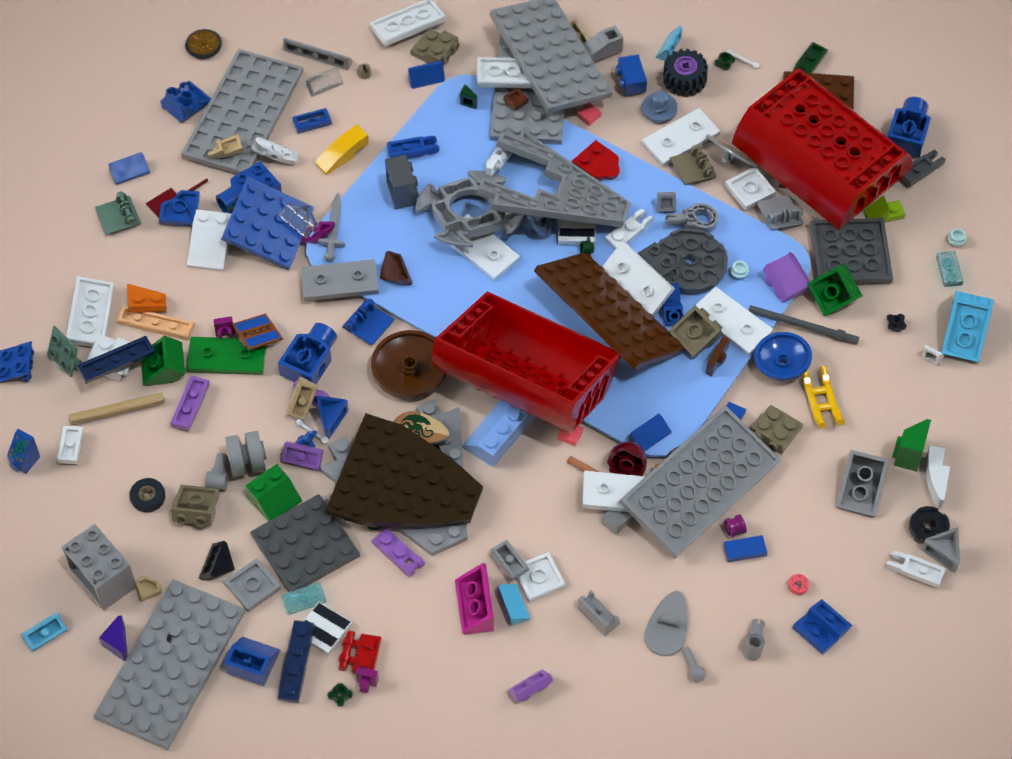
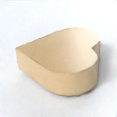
(148, 588)

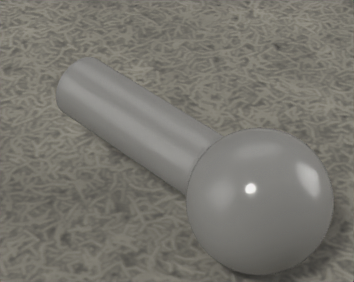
(697, 673)

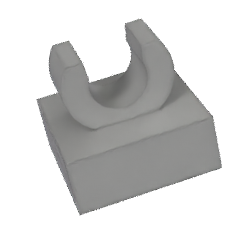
(666, 201)

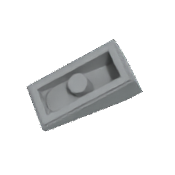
(616, 520)
(508, 560)

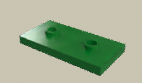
(224, 356)

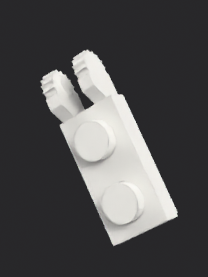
(630, 230)
(916, 568)

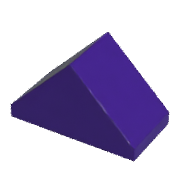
(115, 638)

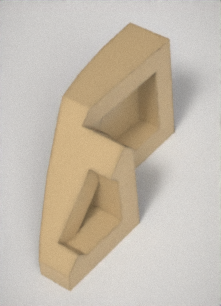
(227, 147)

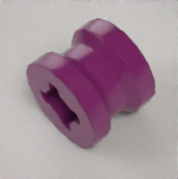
(735, 526)

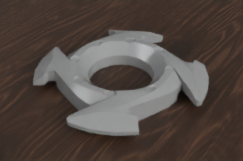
(457, 228)

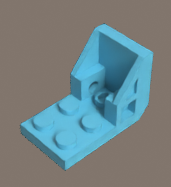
(967, 326)

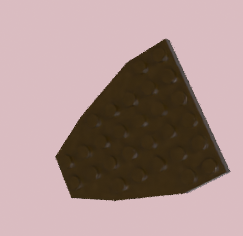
(401, 481)

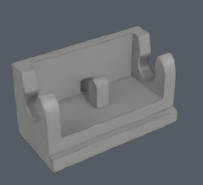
(598, 613)

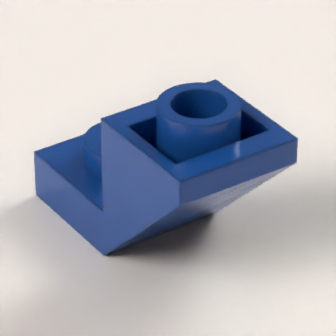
(673, 307)

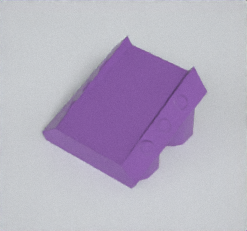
(786, 277)

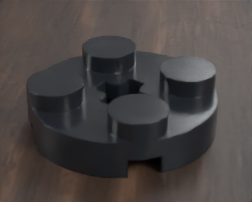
(921, 517)

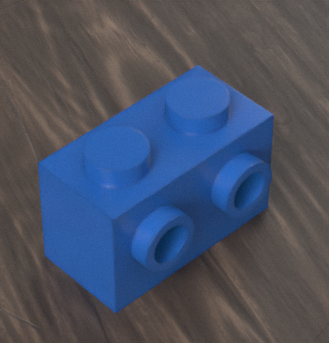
(631, 75)

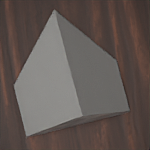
(944, 548)

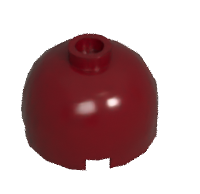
(627, 459)

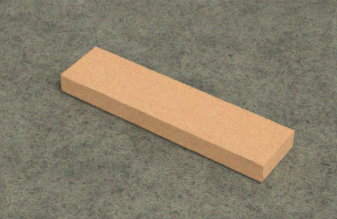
(156, 323)

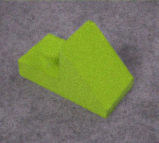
(888, 210)

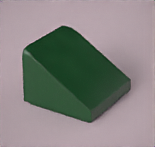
(468, 97)

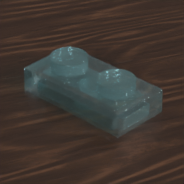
(949, 268)
(303, 598)

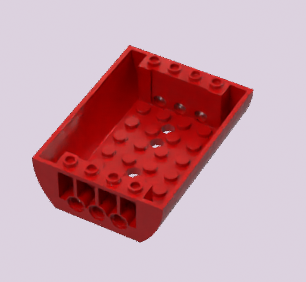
(807, 155)

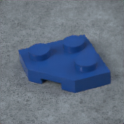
(180, 209)

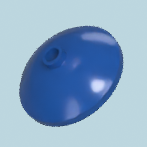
(783, 348)

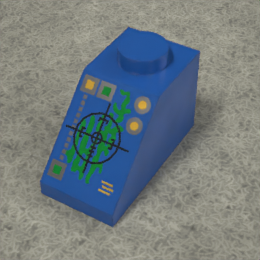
(22, 452)

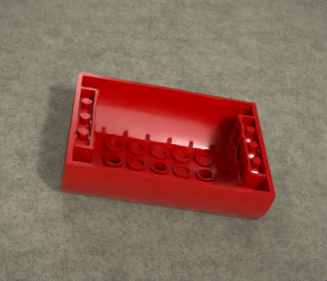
(526, 361)

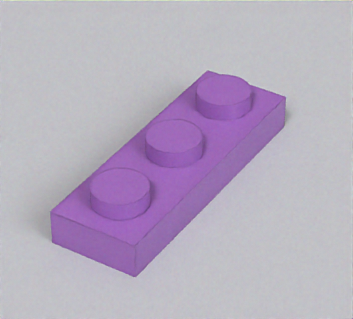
(190, 403)

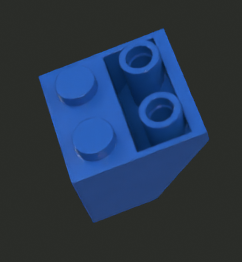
(251, 660)

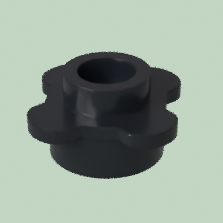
(893, 326)

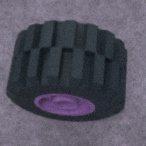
(685, 72)

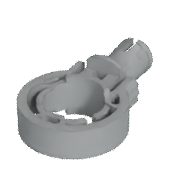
(689, 220)

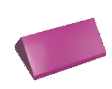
(475, 601)

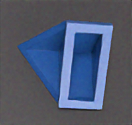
(331, 413)

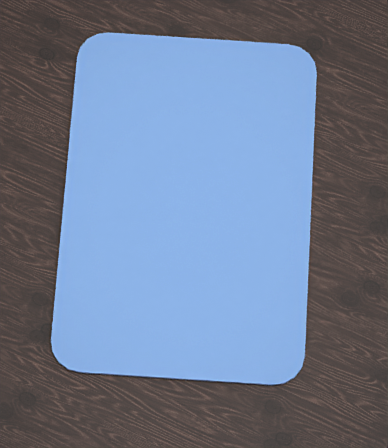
(449, 284)

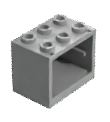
(99, 567)

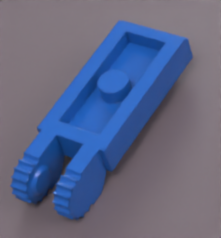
(413, 146)

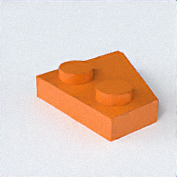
(145, 300)

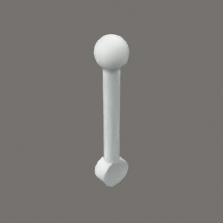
(755, 65)
(324, 440)

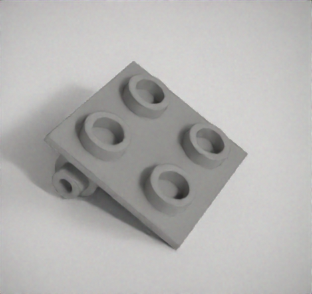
(780, 212)

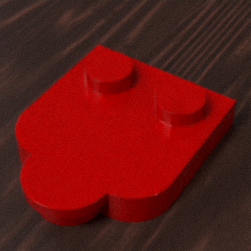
(598, 161)

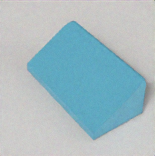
(670, 44)
(513, 603)
(44, 631)

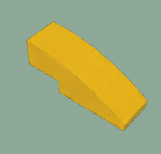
(342, 149)

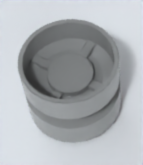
(250, 452)

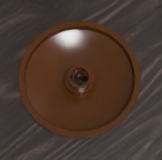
(405, 365)

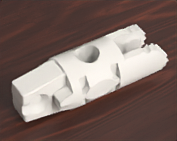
(274, 151)
(496, 161)

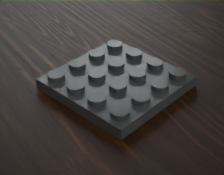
(858, 244)
(305, 544)

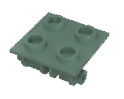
(118, 214)
(63, 351)

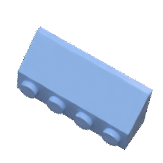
(497, 432)

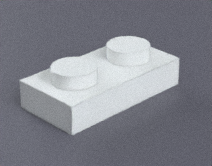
(70, 445)

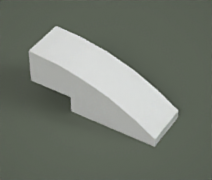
(936, 475)

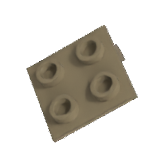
(693, 166)

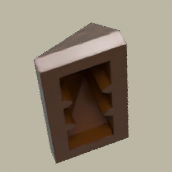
(395, 269)

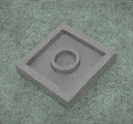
(252, 585)

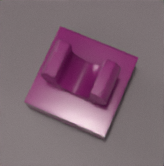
(224, 327)
(366, 678)

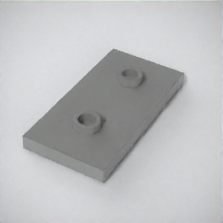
(339, 280)

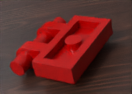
(366, 654)

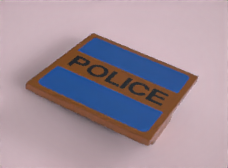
(256, 331)

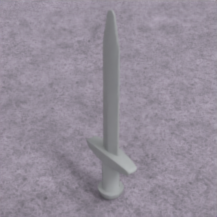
(331, 241)

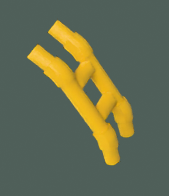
(825, 389)

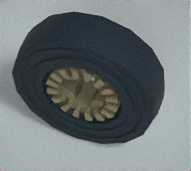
(148, 486)

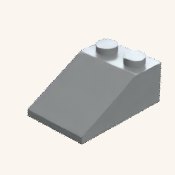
(863, 483)

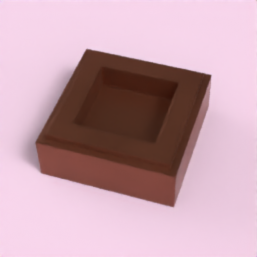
(516, 99)

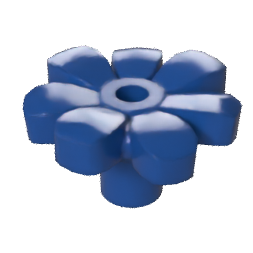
(307, 439)

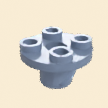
(659, 107)
(542, 226)

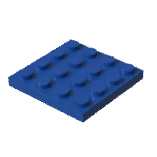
(258, 228)

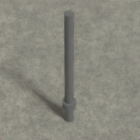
(839, 334)

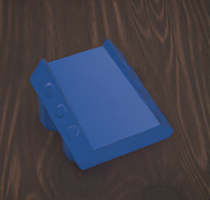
(184, 100)

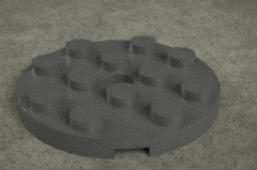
(709, 259)

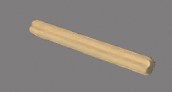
(116, 408)

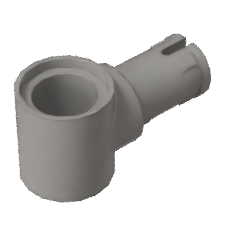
(218, 476)
(755, 641)

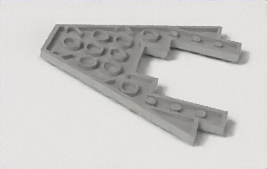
(578, 195)
(430, 539)

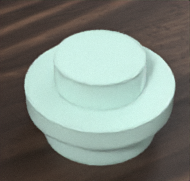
(957, 237)
(739, 269)

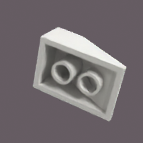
(206, 246)

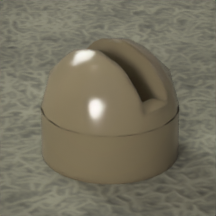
(364, 75)

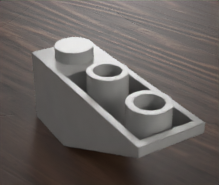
(605, 43)

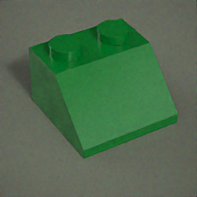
(834, 289)
(166, 363)
(911, 445)
(272, 493)

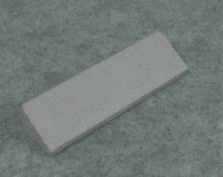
(317, 54)

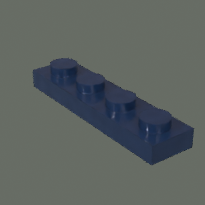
(115, 359)
(296, 661)

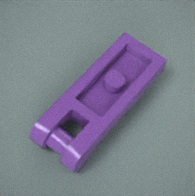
(398, 552)

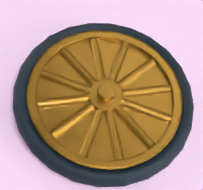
(203, 43)

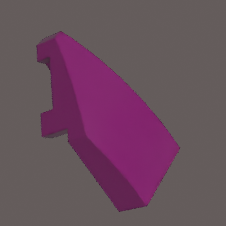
(321, 231)

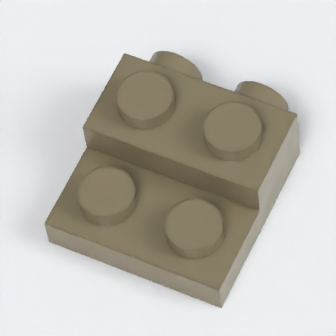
(435, 46)
(696, 331)
(776, 429)
(195, 505)

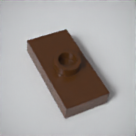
(718, 356)

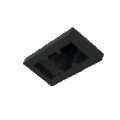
(217, 561)

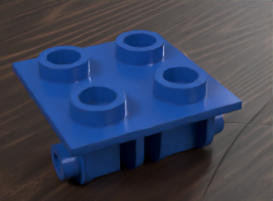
(368, 322)
(16, 362)

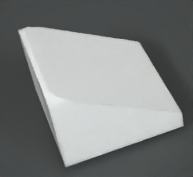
(932, 355)

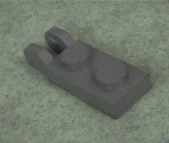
(922, 167)

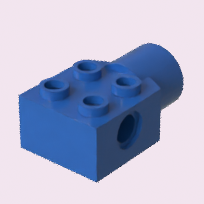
(910, 125)
(257, 172)
(308, 354)

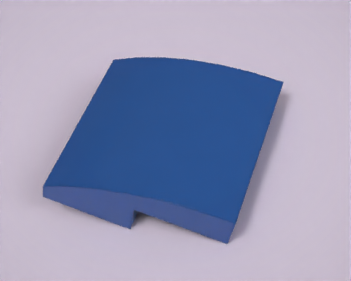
(822, 626)

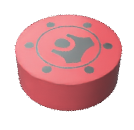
(798, 584)

